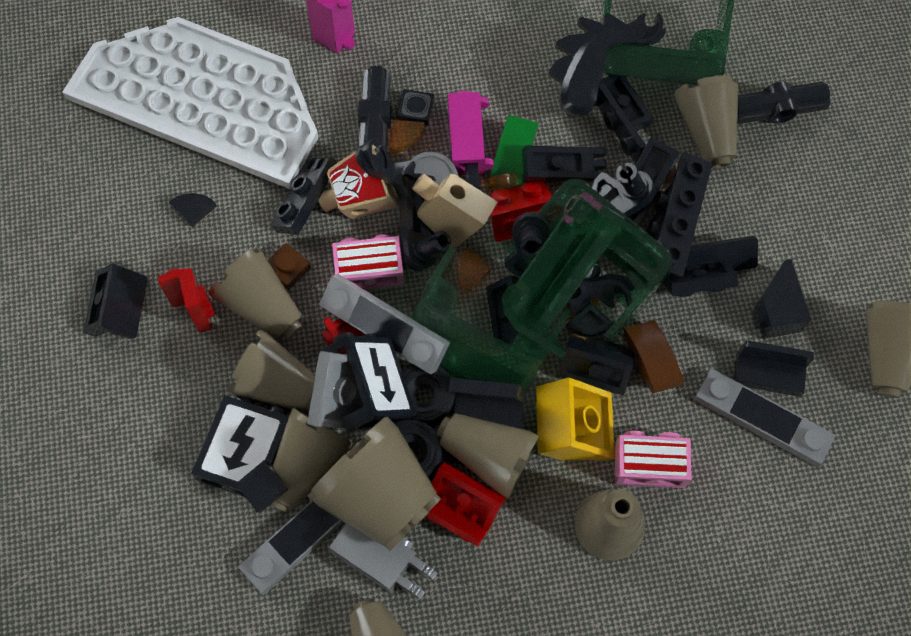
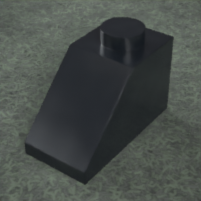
(782, 305)

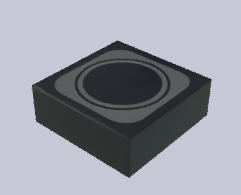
(416, 106)

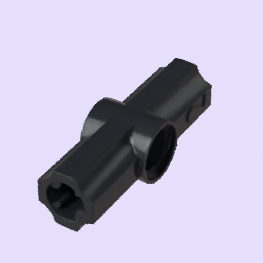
(782, 102)
(375, 106)

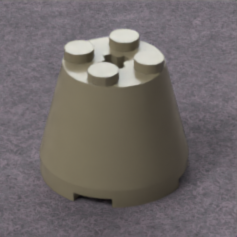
(377, 487)

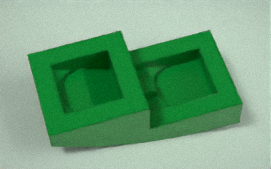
(515, 136)

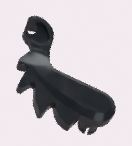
(587, 53)
(627, 193)
(530, 233)
(417, 241)

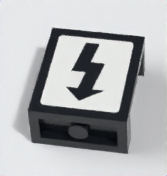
(377, 378)
(238, 442)

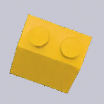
(574, 421)

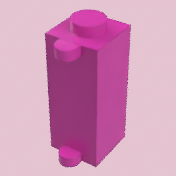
(332, 23)
(467, 131)

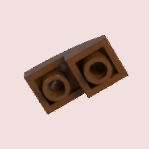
(654, 355)

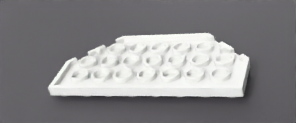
(202, 95)

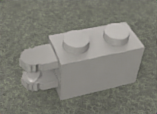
(378, 563)

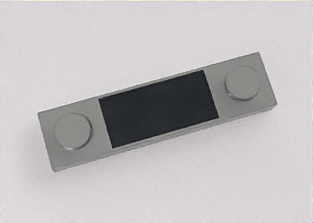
(374, 316)
(765, 418)
(288, 546)

